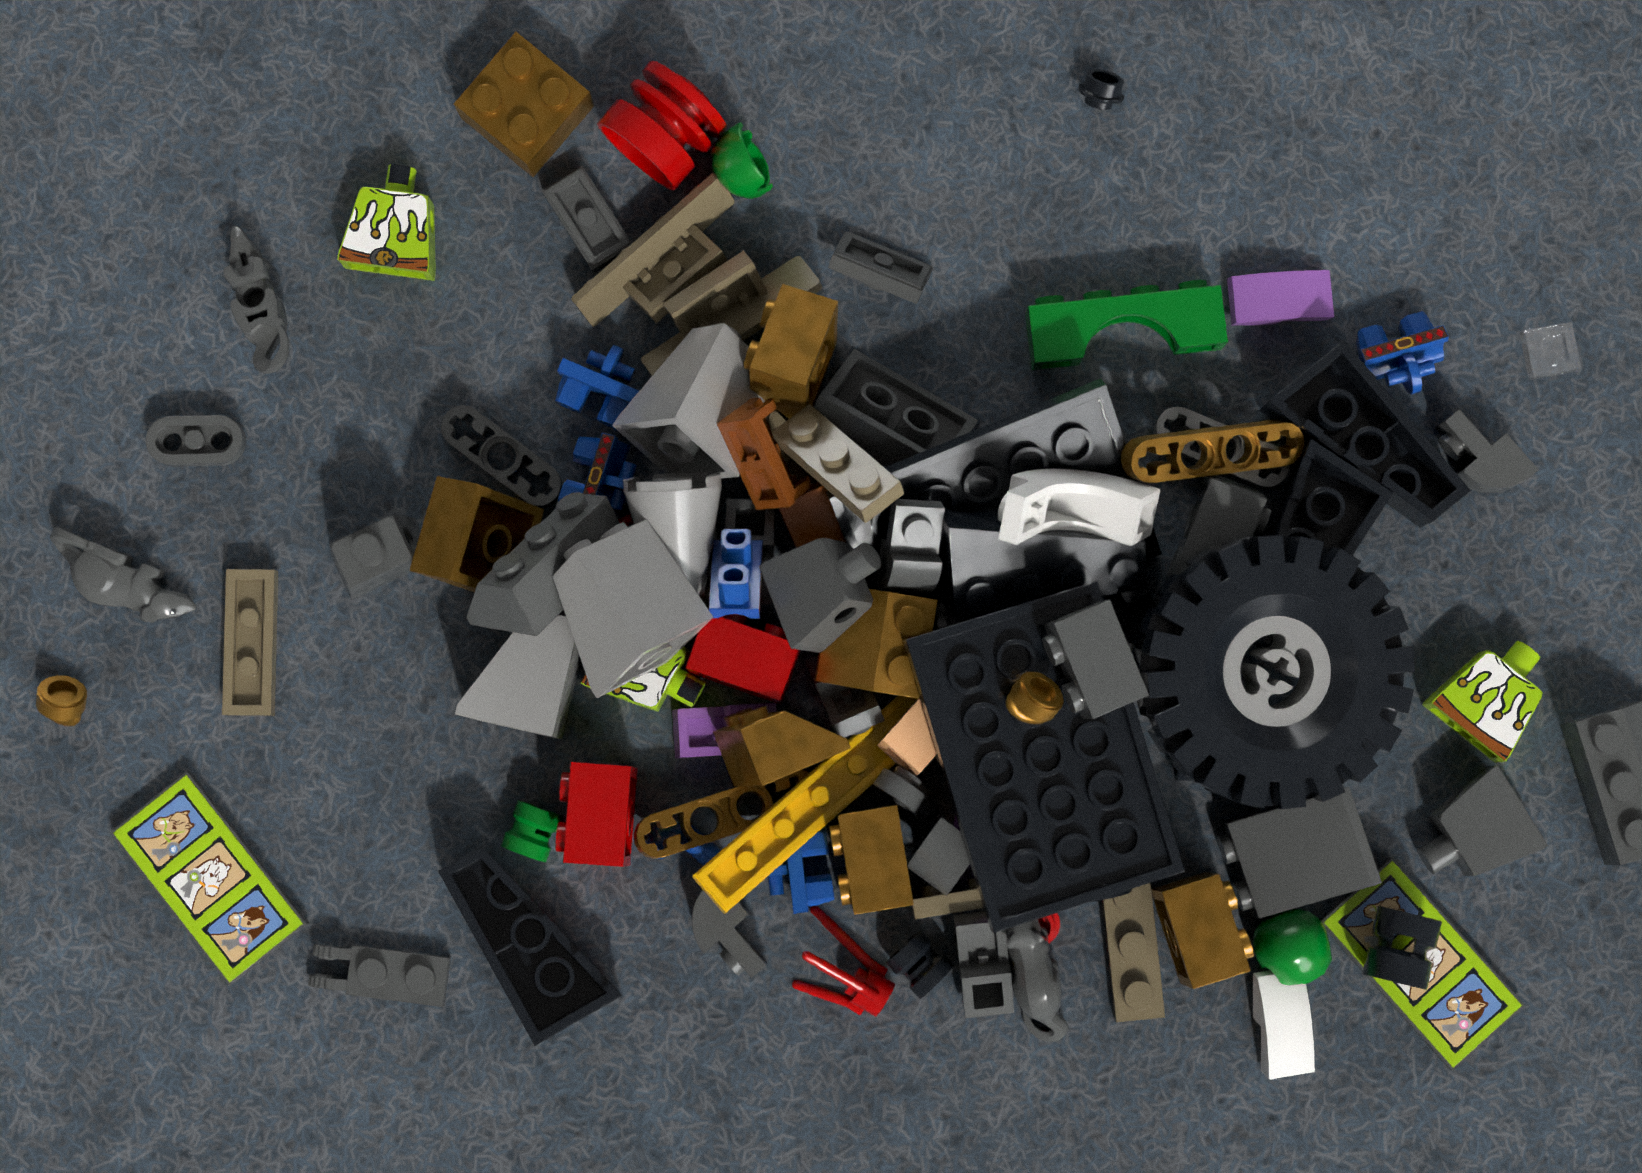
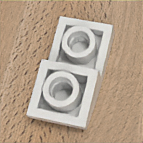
(1285, 1026)

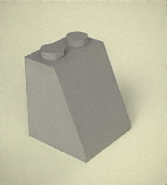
(684, 400)
(627, 605)
(527, 682)

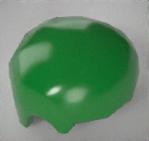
(740, 164)
(1292, 946)

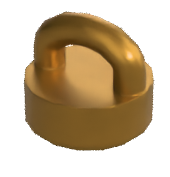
(1034, 698)
(61, 699)

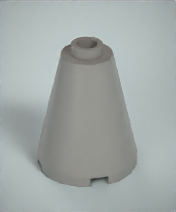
(682, 514)

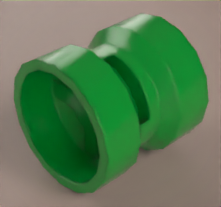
(531, 831)

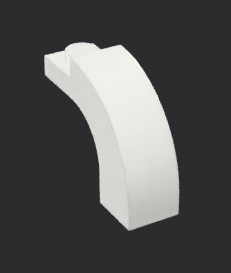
(1077, 502)

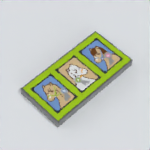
(209, 878)
(1464, 994)

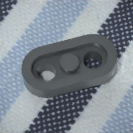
(197, 440)
(907, 793)

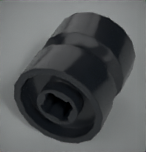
(1399, 965)

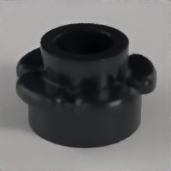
(1102, 89)

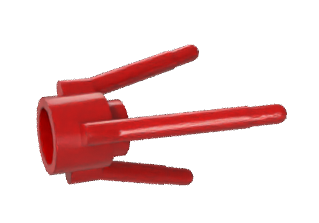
(867, 988)

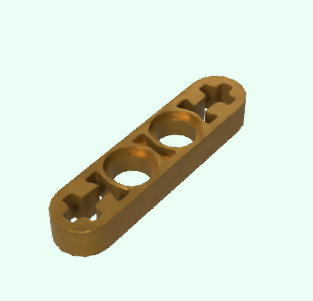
(1213, 451)
(724, 808)

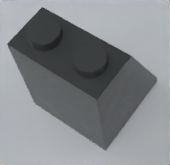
(1298, 855)

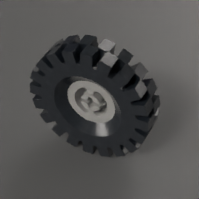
(1347, 686)

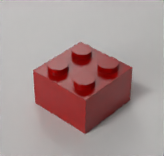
(744, 657)
(598, 814)

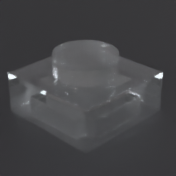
(1550, 351)

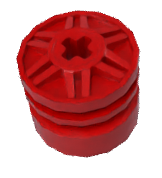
(669, 117)

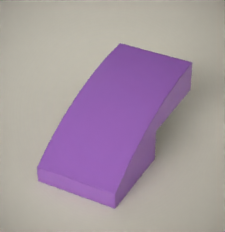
(1280, 297)
(695, 728)

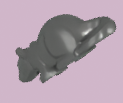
(256, 305)
(110, 580)
(1036, 980)

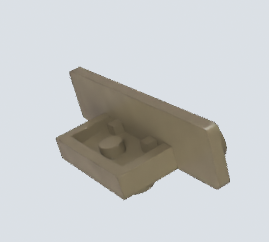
(661, 259)
(729, 296)

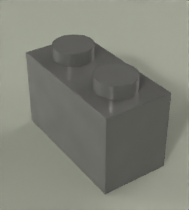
(1094, 660)

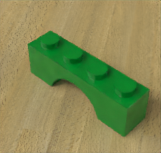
(1185, 318)

